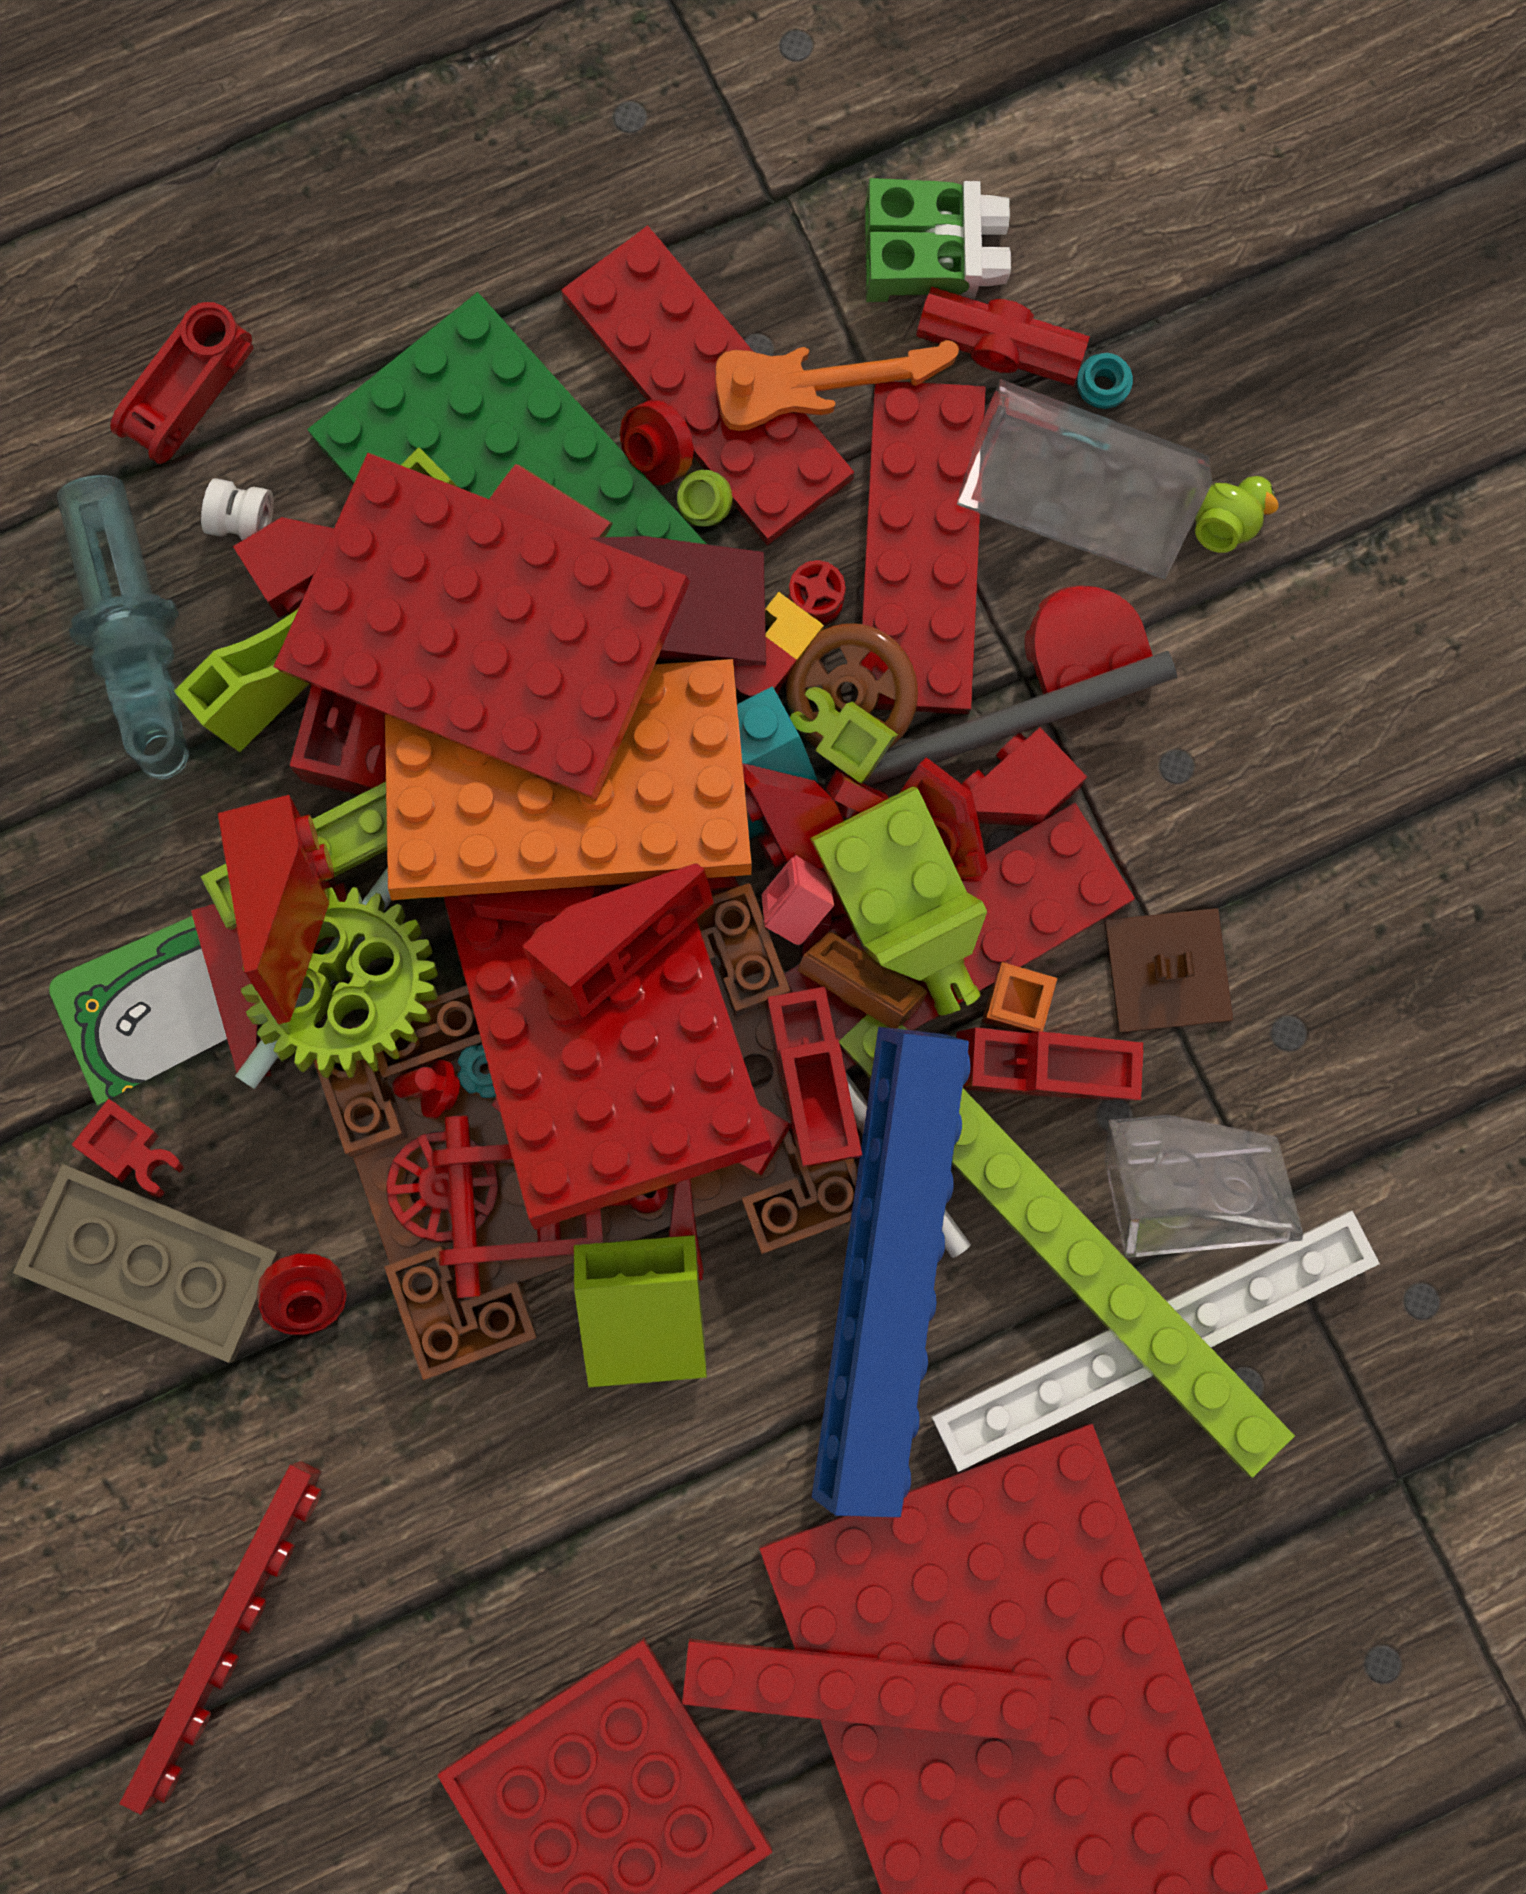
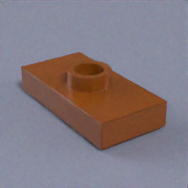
(862, 981)

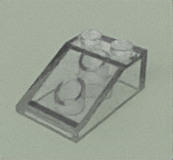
(1197, 1186)

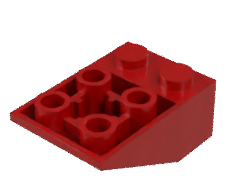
(340, 744)

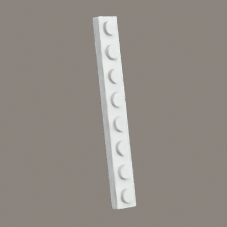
(1104, 1365)

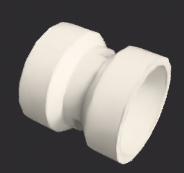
(235, 510)

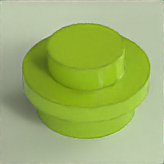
(704, 498)

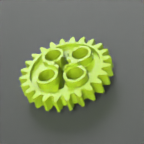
(389, 998)

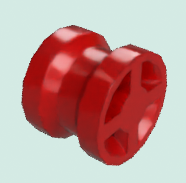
(819, 581)

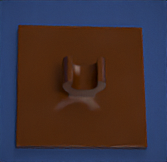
(1168, 970)

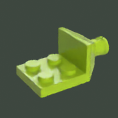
(905, 895)

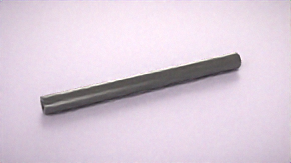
(1025, 716)

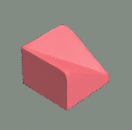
(797, 900)

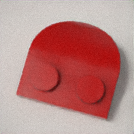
(1083, 635)

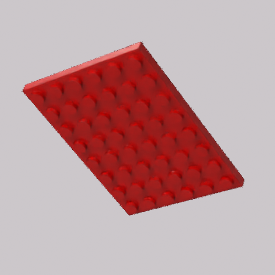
(1030, 1576)

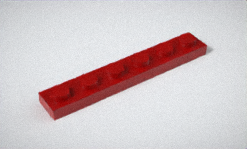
(214, 1658)
(867, 1690)

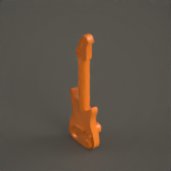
(760, 386)

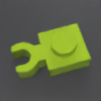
(851, 737)

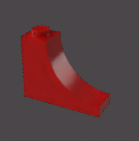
(227, 977)

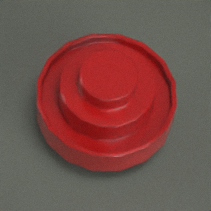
(657, 441)
(301, 1294)

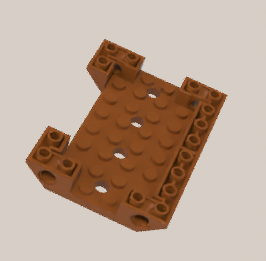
(377, 1124)

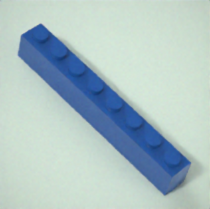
(890, 1272)

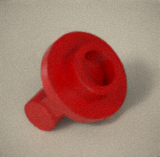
(434, 1086)

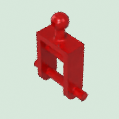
(465, 1253)

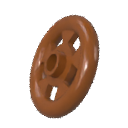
(855, 643)

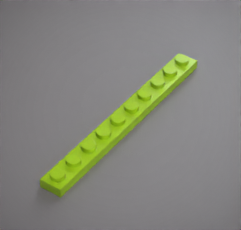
(1103, 1280)

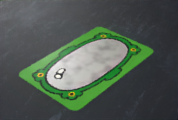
(140, 1009)

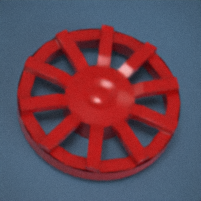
(433, 1189)

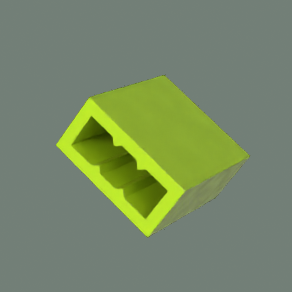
(640, 1311)

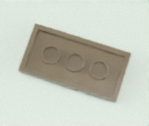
(146, 1263)

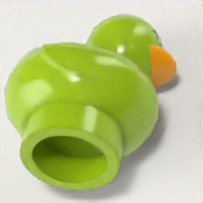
(1234, 513)

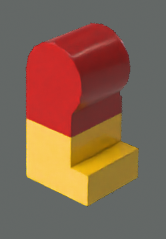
(786, 640)

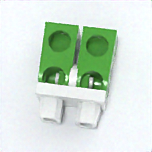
(932, 237)

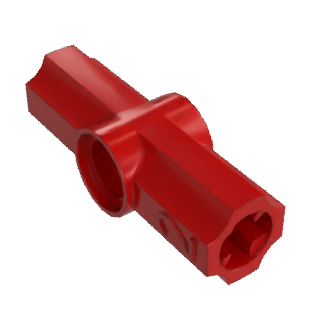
(1002, 336)

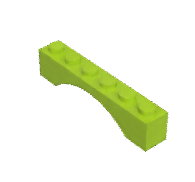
(238, 687)

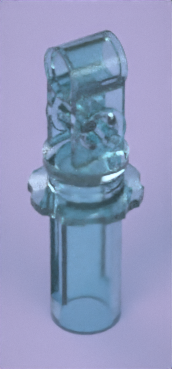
(124, 629)

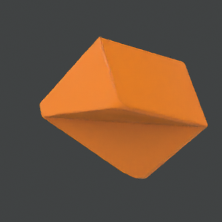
(1019, 999)

